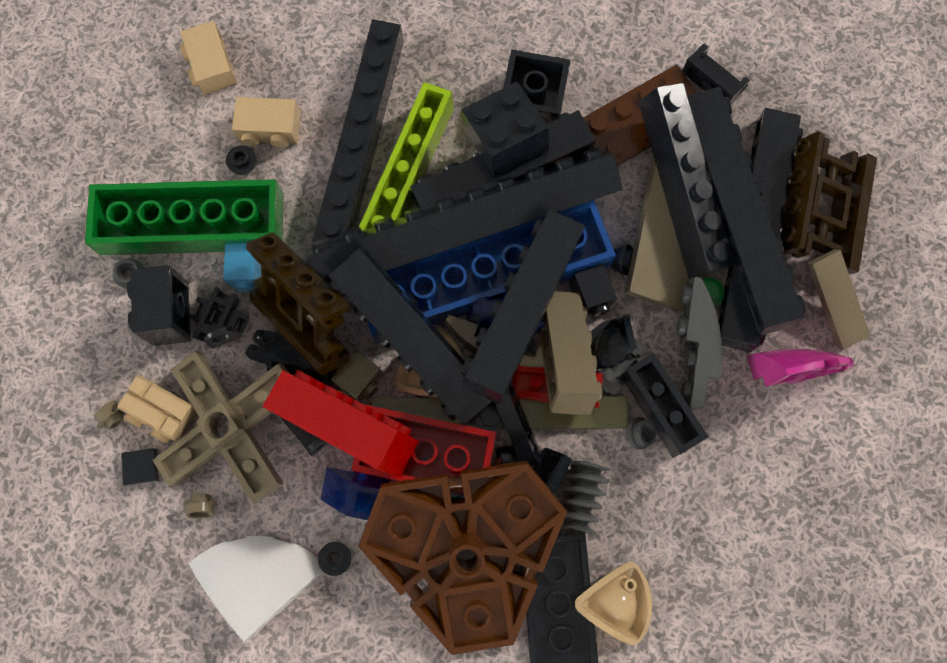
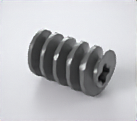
(583, 495)

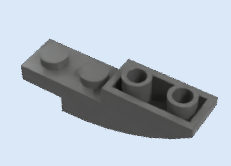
(702, 331)

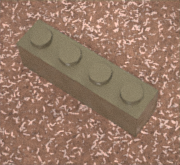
(568, 356)

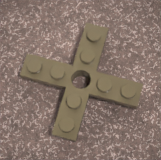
(204, 441)

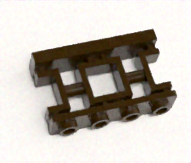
(849, 203)
(298, 303)

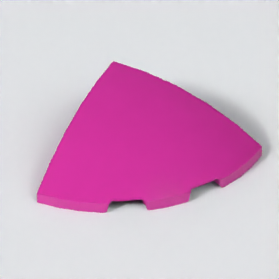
(795, 365)

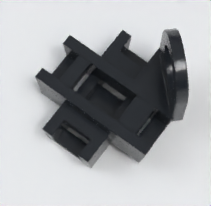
(223, 324)

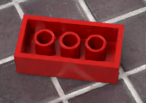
(342, 422)
(440, 450)

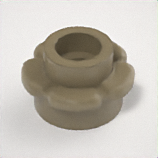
(109, 415)
(199, 506)

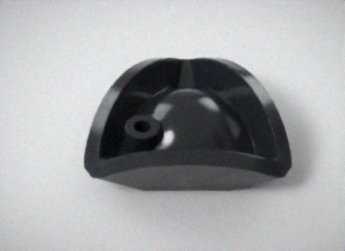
(613, 341)

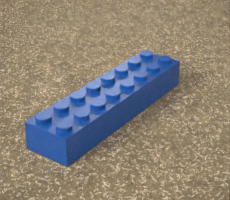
(480, 268)

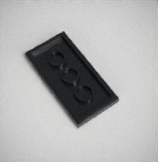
(553, 624)

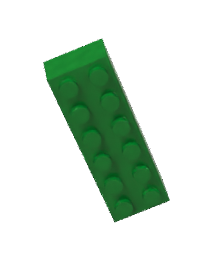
(181, 216)

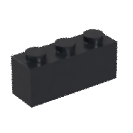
(663, 405)

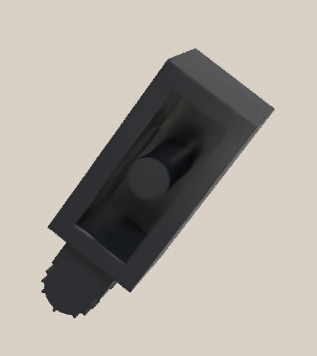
(276, 349)

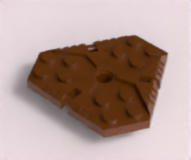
(502, 518)

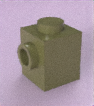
(358, 377)

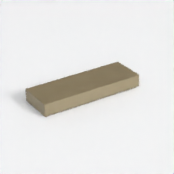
(838, 299)

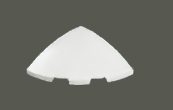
(254, 579)

